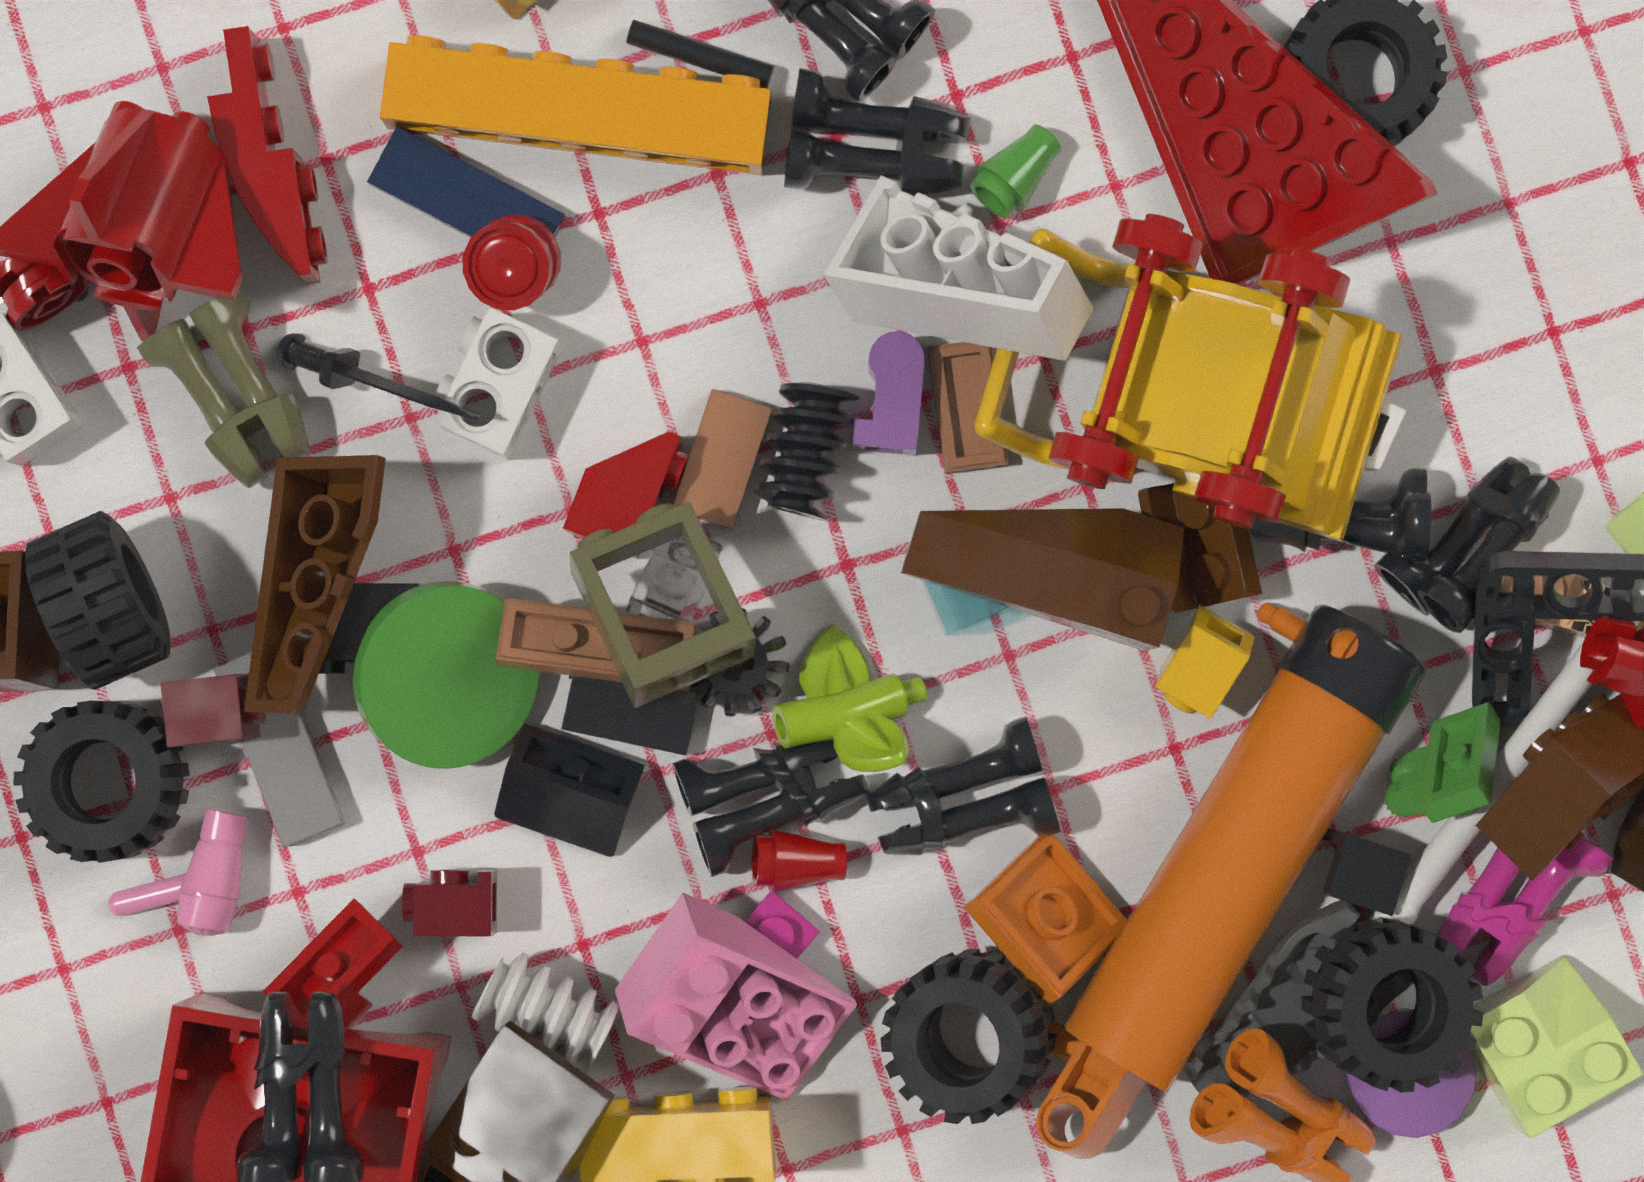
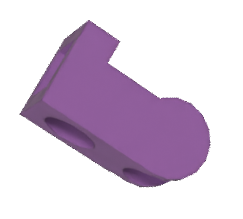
(898, 372)

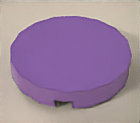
(1416, 1112)

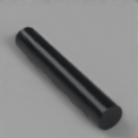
(697, 53)

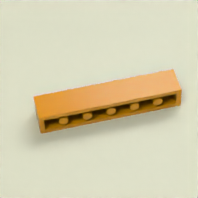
(576, 106)

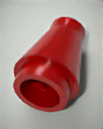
(795, 860)

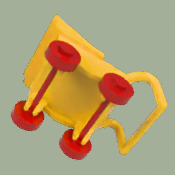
(1220, 385)

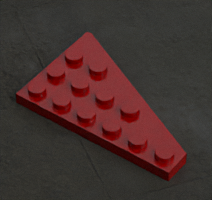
(1253, 136)

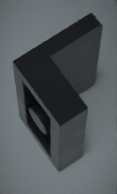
(607, 712)
(568, 790)

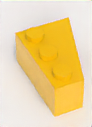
(684, 1140)

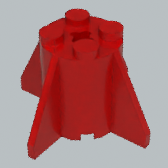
(137, 216)

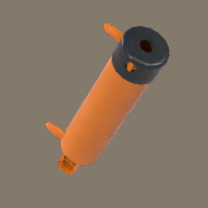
(1228, 870)

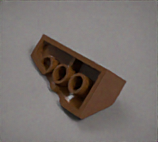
(313, 551)
(1075, 567)

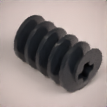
(804, 448)

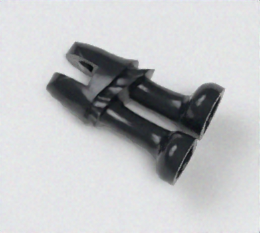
(865, 63)
(1387, 526)
(780, 767)

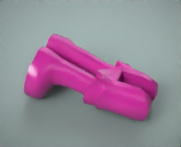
(1516, 922)

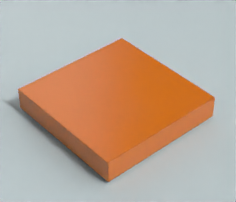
(1047, 917)

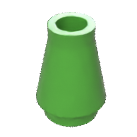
(1013, 174)

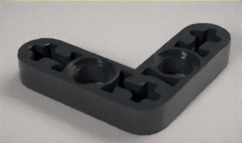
(1521, 607)

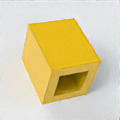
(1204, 663)

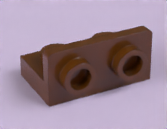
(1215, 555)

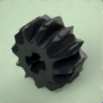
(748, 678)

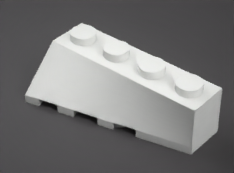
(953, 279)

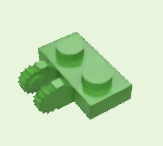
(1452, 771)

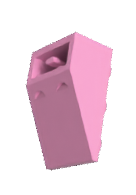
(730, 999)

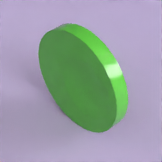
(433, 680)

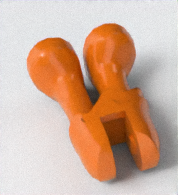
(1295, 1142)

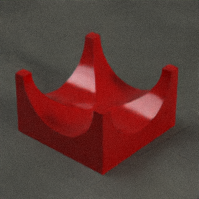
(213, 1114)

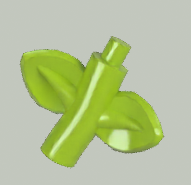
(848, 706)

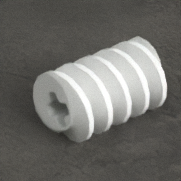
(547, 1010)

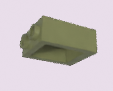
(685, 661)

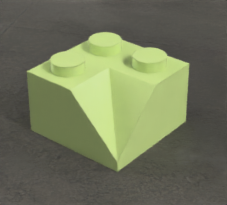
(1550, 1048)

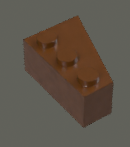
(1571, 781)

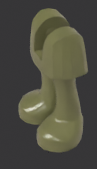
(179, 351)

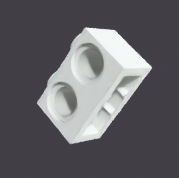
(25, 381)
(513, 388)

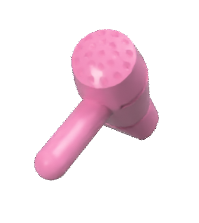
(207, 889)

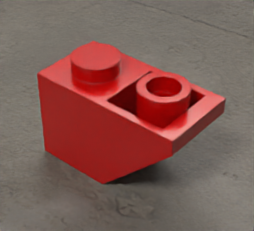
(626, 486)

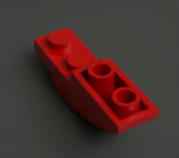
(267, 180)

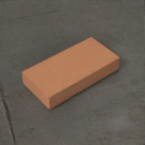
(958, 384)
(723, 458)

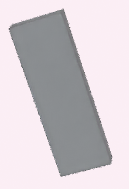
(289, 773)

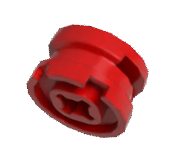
(511, 262)
(36, 292)

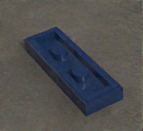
(450, 187)

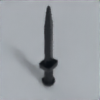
(340, 369)

